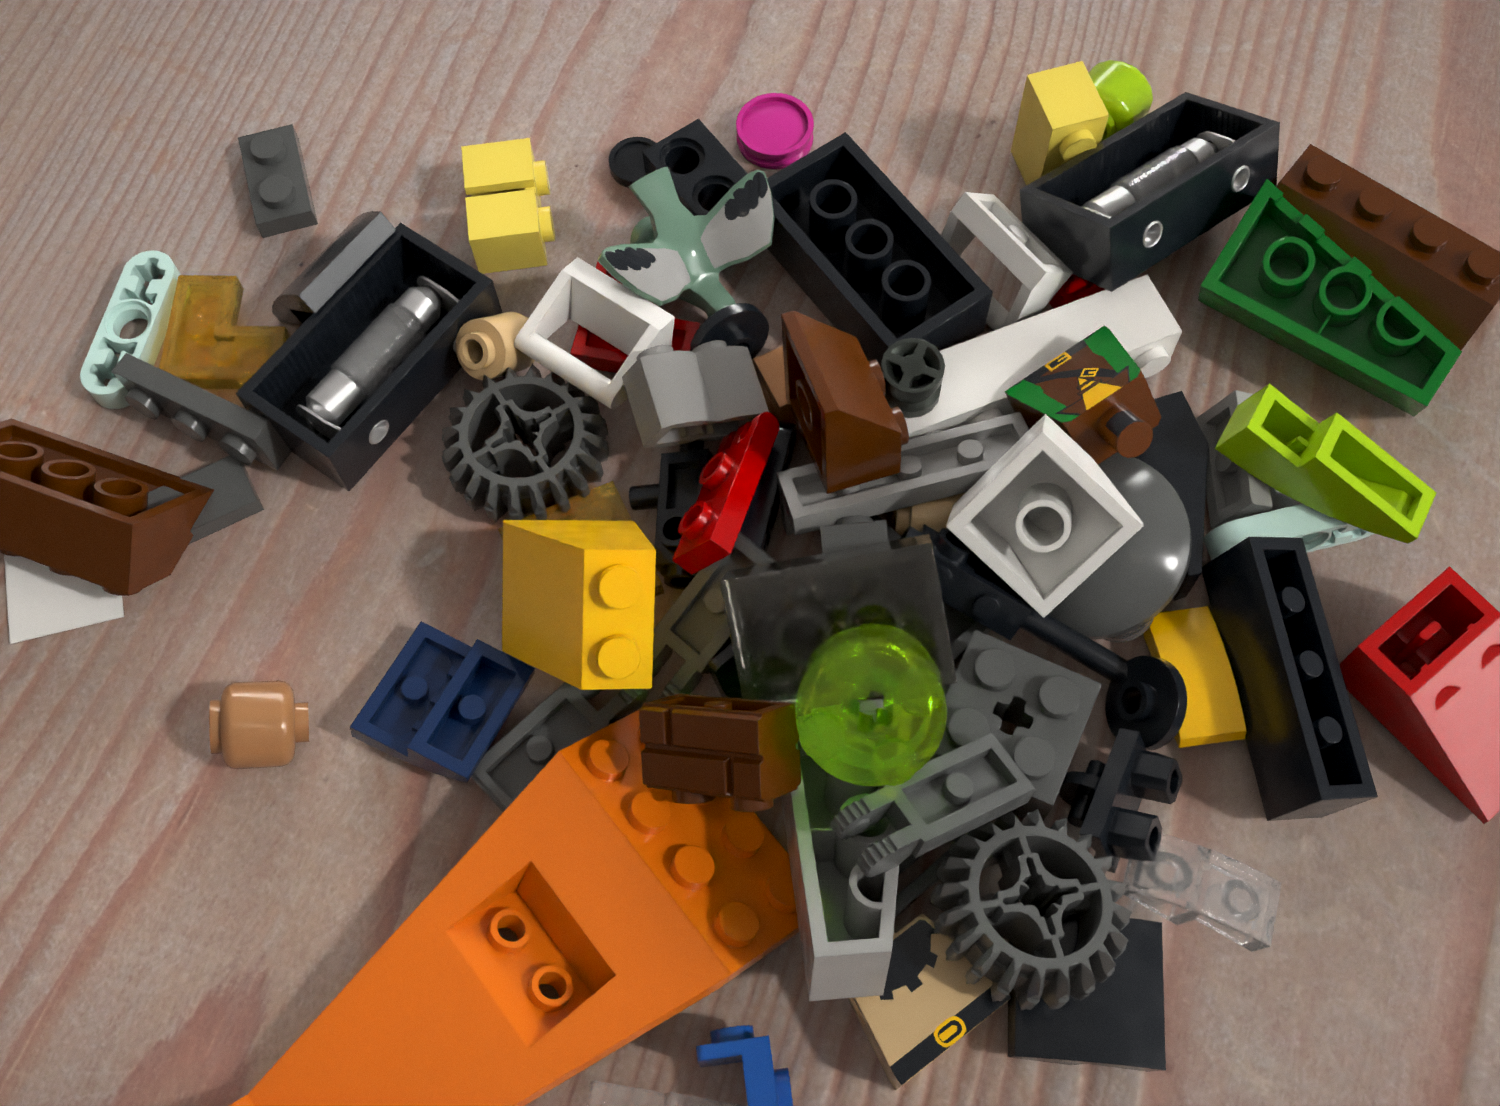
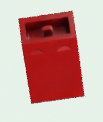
(1437, 686)

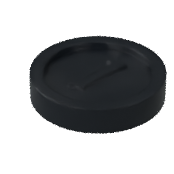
(627, 160)

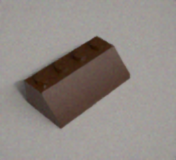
(1408, 249)
(90, 511)

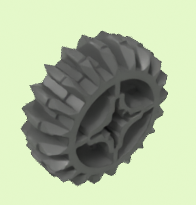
(545, 417)
(1047, 876)

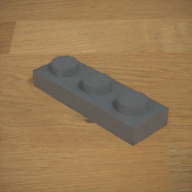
(200, 413)

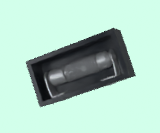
(1151, 188)
(370, 356)

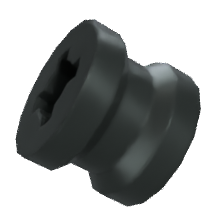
(908, 362)

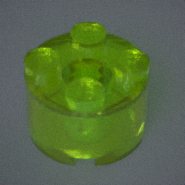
(893, 740)

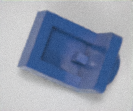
(762, 1082)

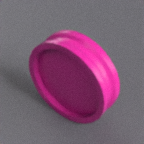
(774, 130)

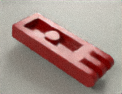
(727, 491)

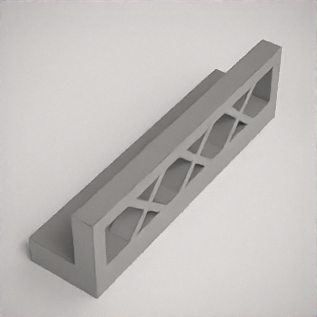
(930, 470)

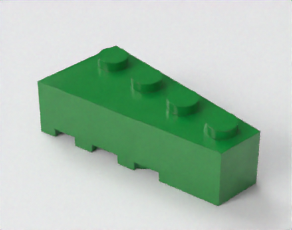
(1325, 306)

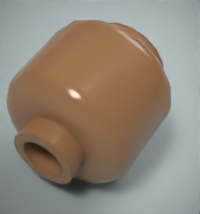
(257, 724)

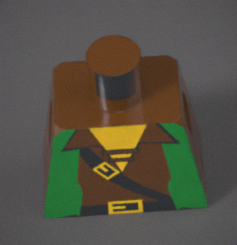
(1093, 397)

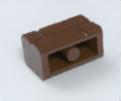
(720, 749)

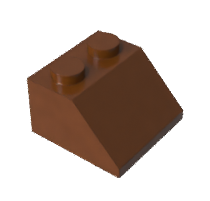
(840, 404)

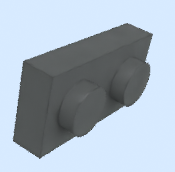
(277, 181)

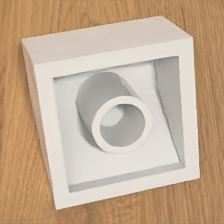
(1044, 516)

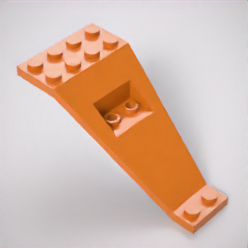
(612, 904)

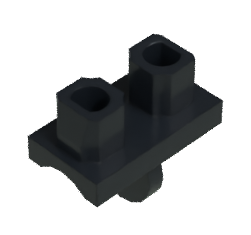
(1109, 796)

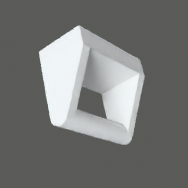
(1015, 247)
(606, 311)

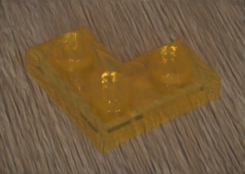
(204, 337)

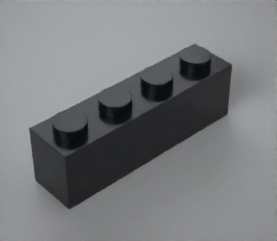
(1287, 680)

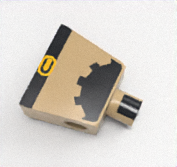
(922, 1004)

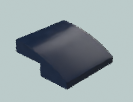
(442, 703)

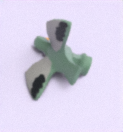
(683, 253)

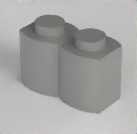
(692, 393)

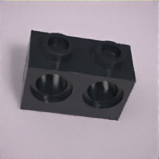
(697, 164)

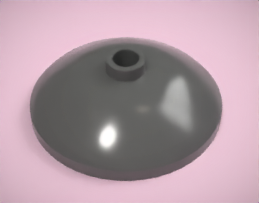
(1145, 570)

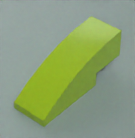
(1325, 466)

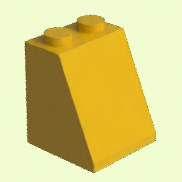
(580, 600)

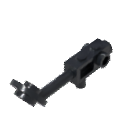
(680, 471)
(1143, 691)

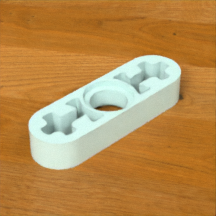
(126, 304)
(1293, 522)

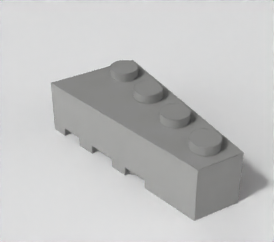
(839, 911)

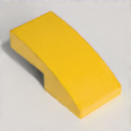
(1196, 649)

